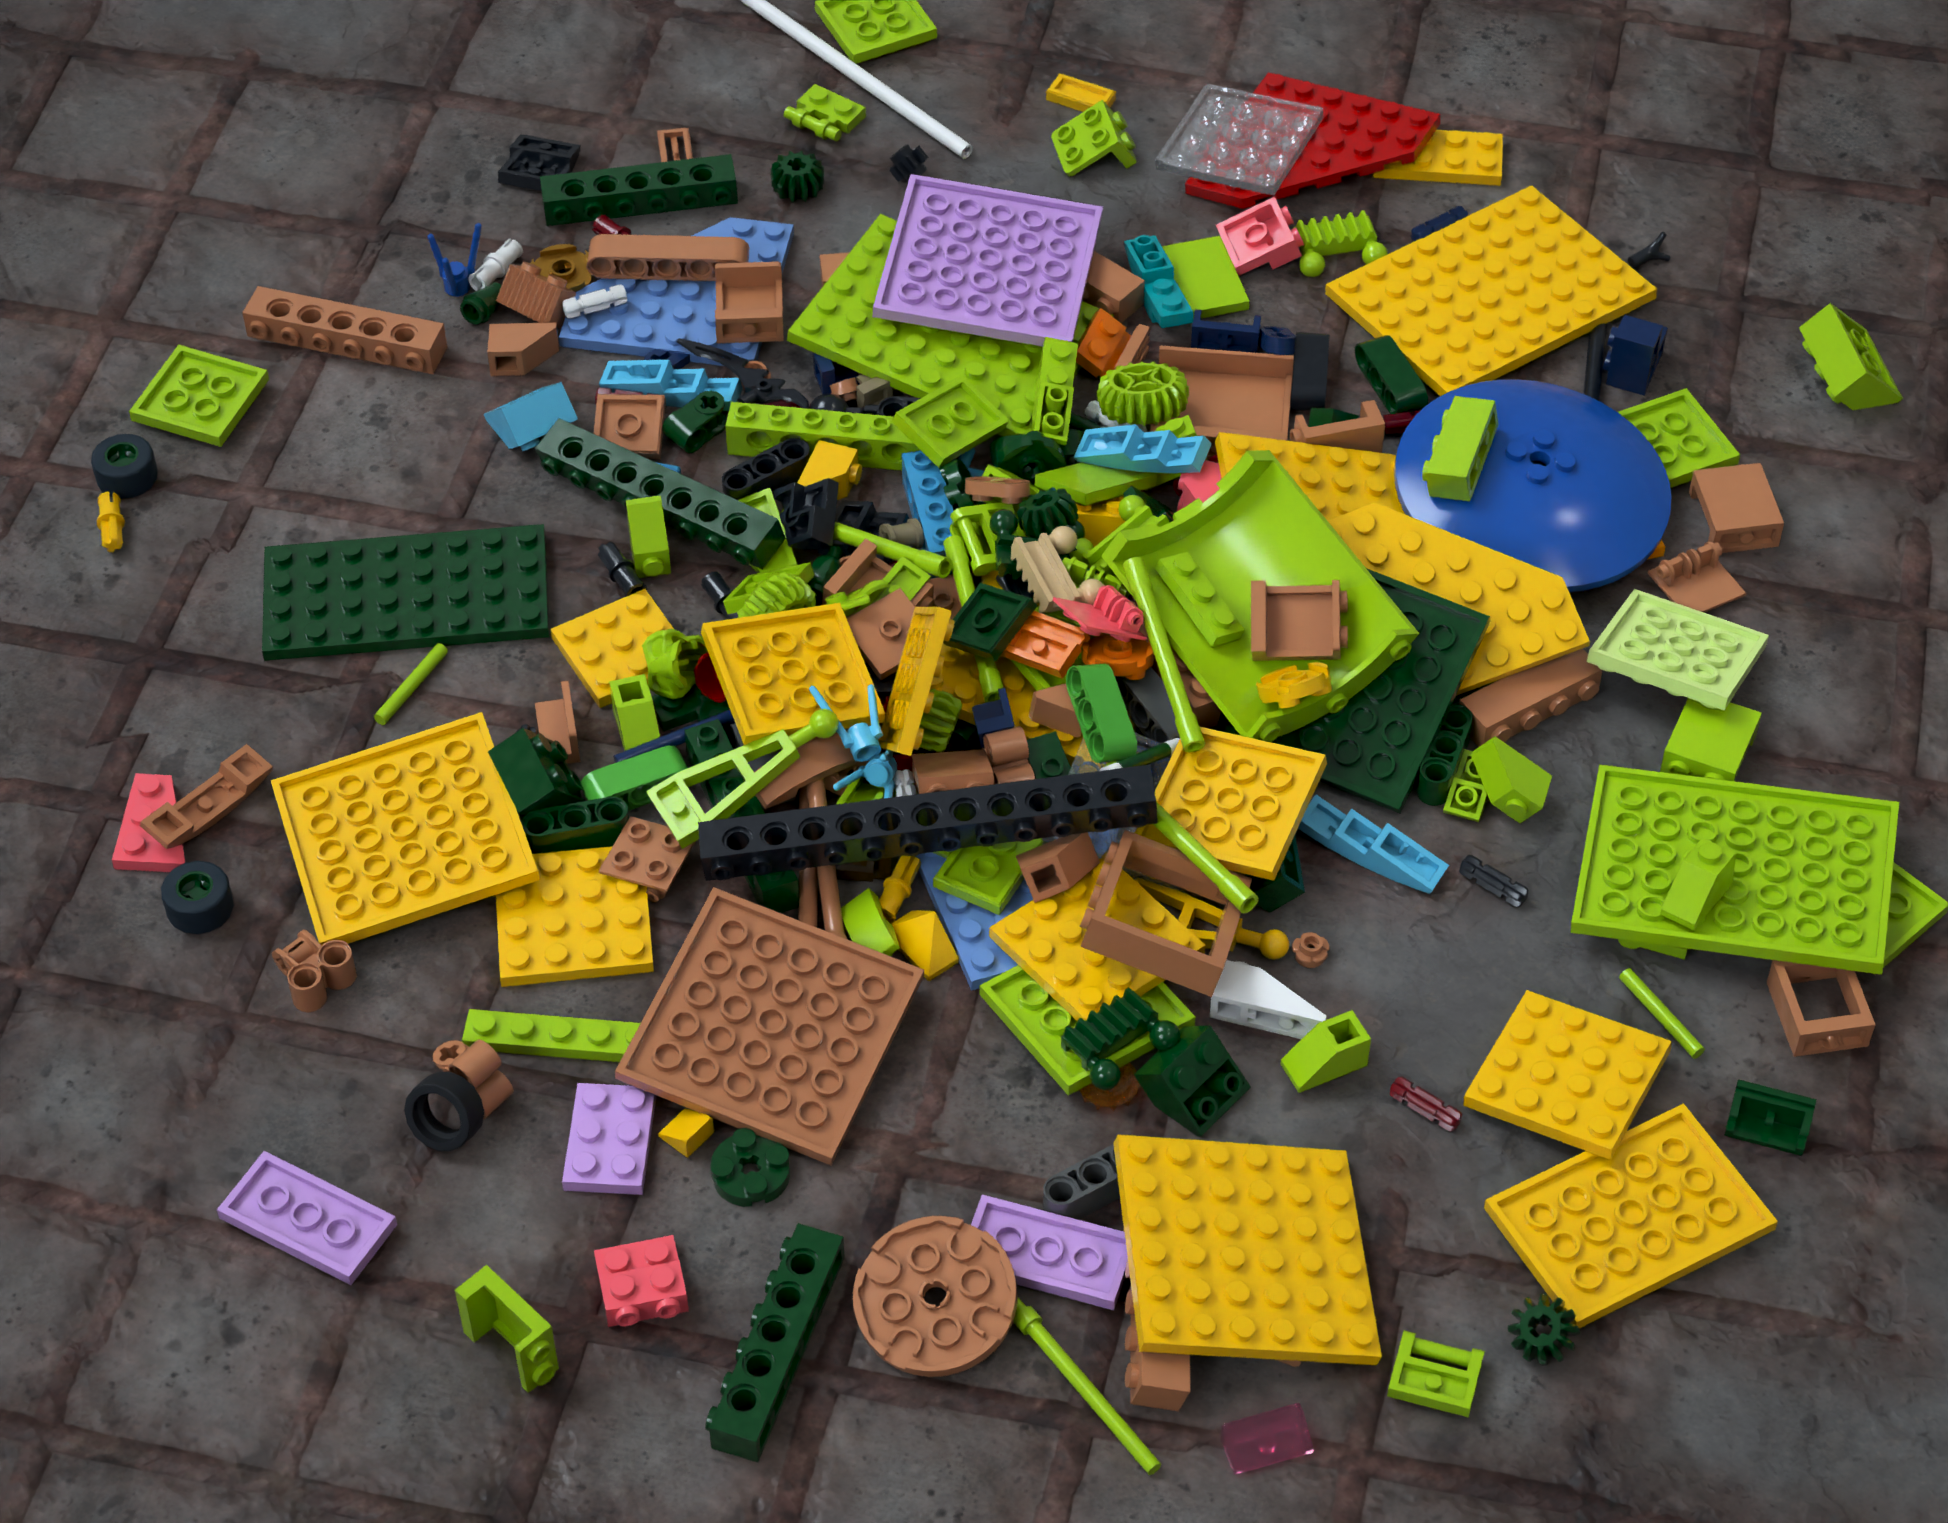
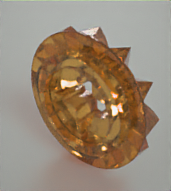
(1121, 1094)

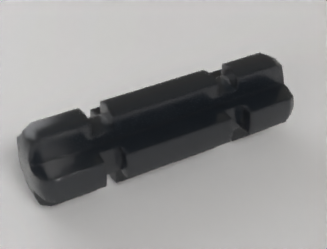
(1494, 880)

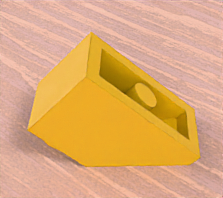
(833, 462)

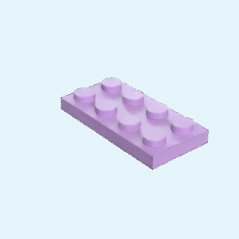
(307, 1217)
(1057, 1251)

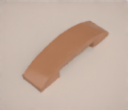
(817, 761)
(210, 801)

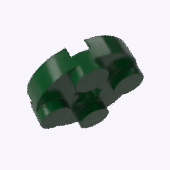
(1031, 449)
(954, 476)
(744, 1149)

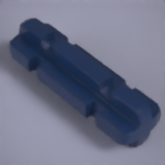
(1438, 222)

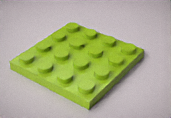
(1042, 1021)

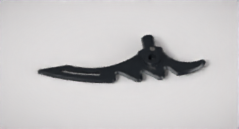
(756, 386)

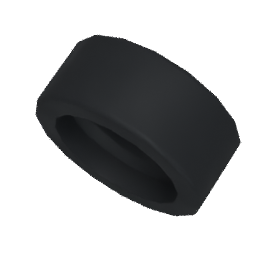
(427, 1127)

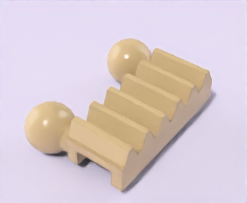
(1046, 571)

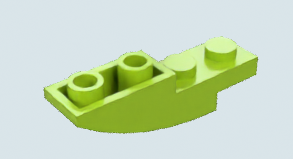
(1055, 389)

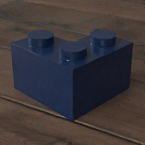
(1634, 354)

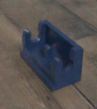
(1225, 335)

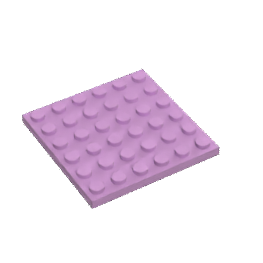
(988, 261)

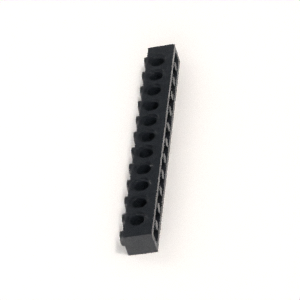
(927, 823)

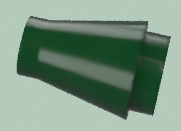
(481, 304)

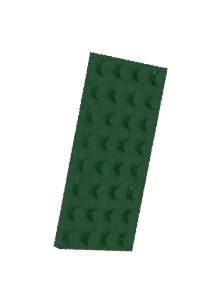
(405, 592)

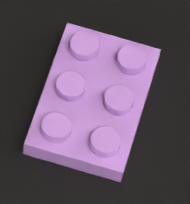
(609, 1139)

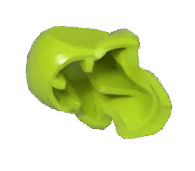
(672, 661)

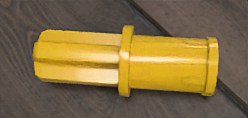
(110, 521)
(898, 886)

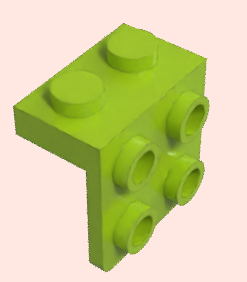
(1092, 137)

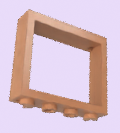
(1148, 950)

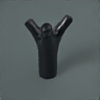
(1649, 253)

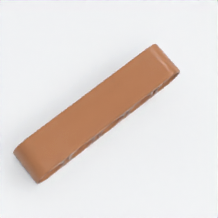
(662, 256)

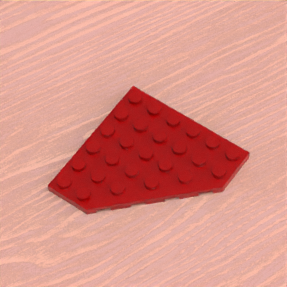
(1353, 137)

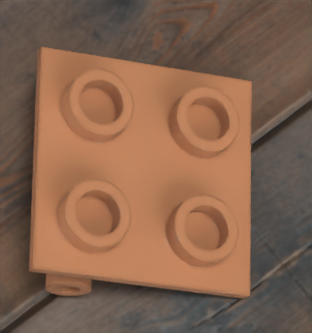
(1697, 579)
(646, 856)

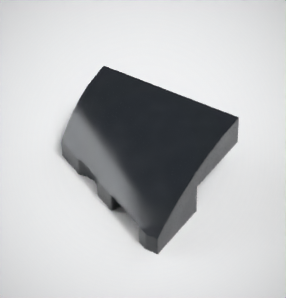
(809, 513)

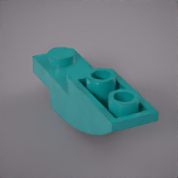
(1161, 292)

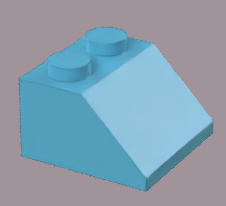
(531, 416)

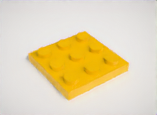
(609, 642)

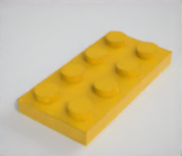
(1453, 159)

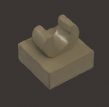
(872, 390)

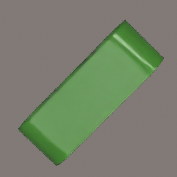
(1101, 712)
(634, 776)

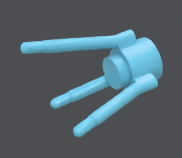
(859, 737)
(878, 772)

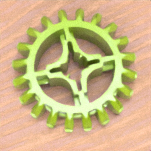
(1143, 393)
(779, 594)

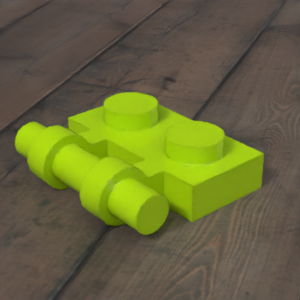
(825, 113)

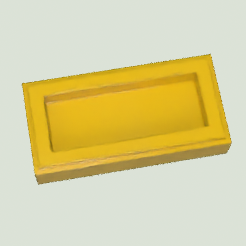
(1078, 93)

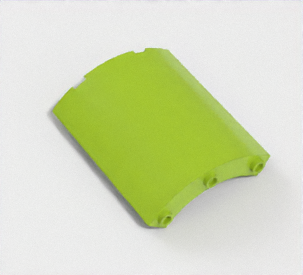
(1271, 532)

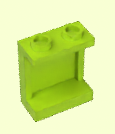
(1710, 741)
(491, 1303)

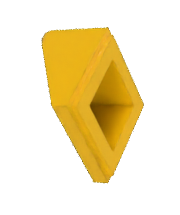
(687, 1131)

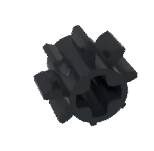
(908, 162)

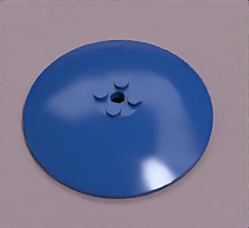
(1581, 516)

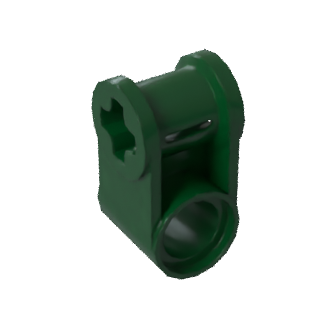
(695, 422)

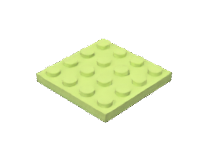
(1678, 649)

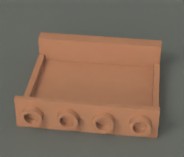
(1233, 391)

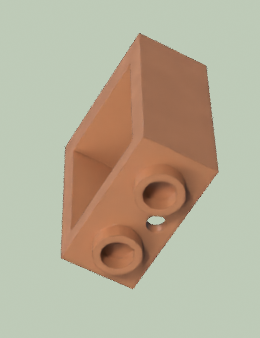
(1820, 1034)

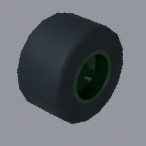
(124, 465)
(197, 897)

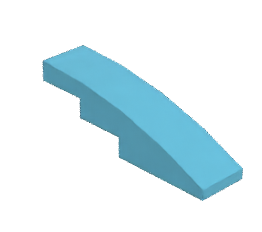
(660, 378)
(1142, 451)
(1377, 849)

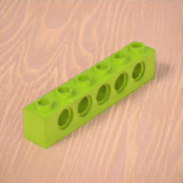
(759, 427)

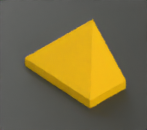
(925, 942)

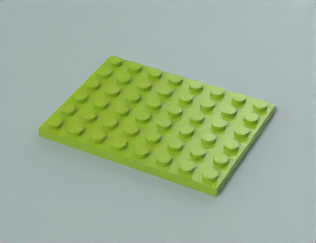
(911, 355)
(1805, 872)

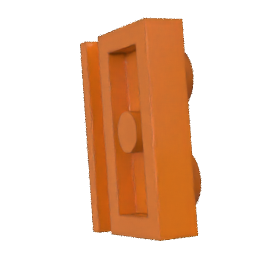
(1101, 344)
(1046, 644)

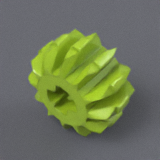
(940, 721)

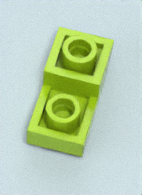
(1467, 794)
(867, 923)

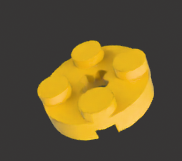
(1290, 685)

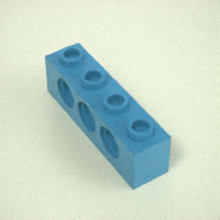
(927, 500)

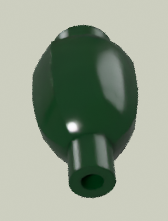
(824, 568)

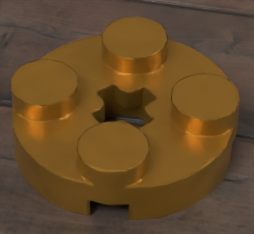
(568, 258)

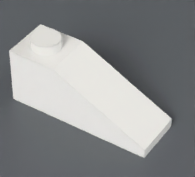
(1259, 1001)

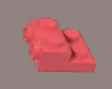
(1260, 237)
(641, 1281)

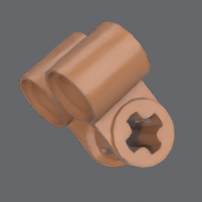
(1008, 755)
(314, 968)
(479, 1067)

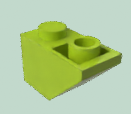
(634, 711)
(1328, 1052)

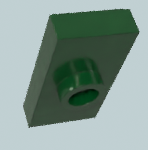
(1047, 756)

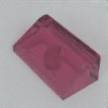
(1266, 1438)

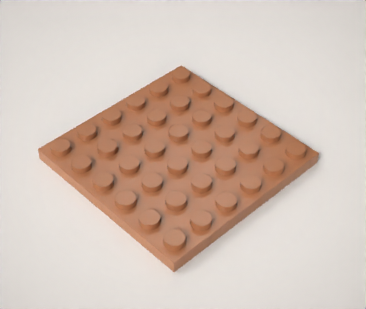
(770, 1025)

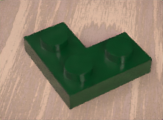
(690, 707)

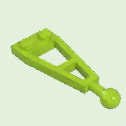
(682, 810)

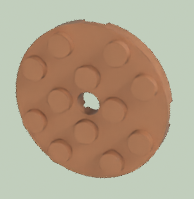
(926, 1336)

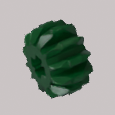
(797, 176)
(1046, 512)
(1544, 1343)

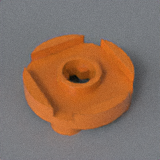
(1125, 658)

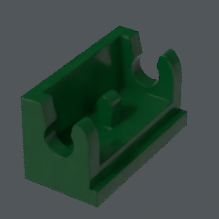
(1770, 1117)

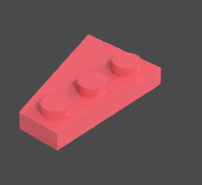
(136, 847)

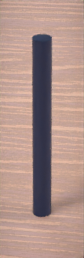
(673, 739)

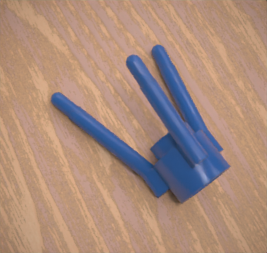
(455, 274)

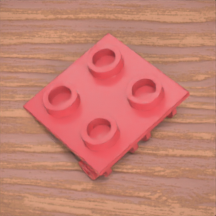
(1109, 614)

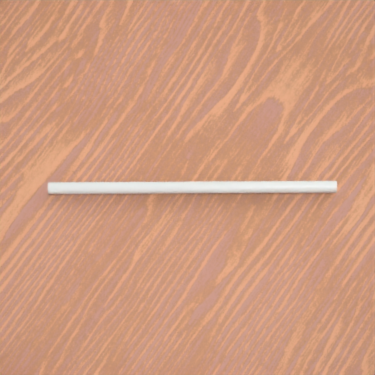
(861, 77)

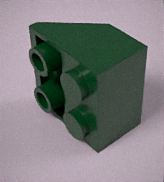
(535, 772)
(1193, 1079)

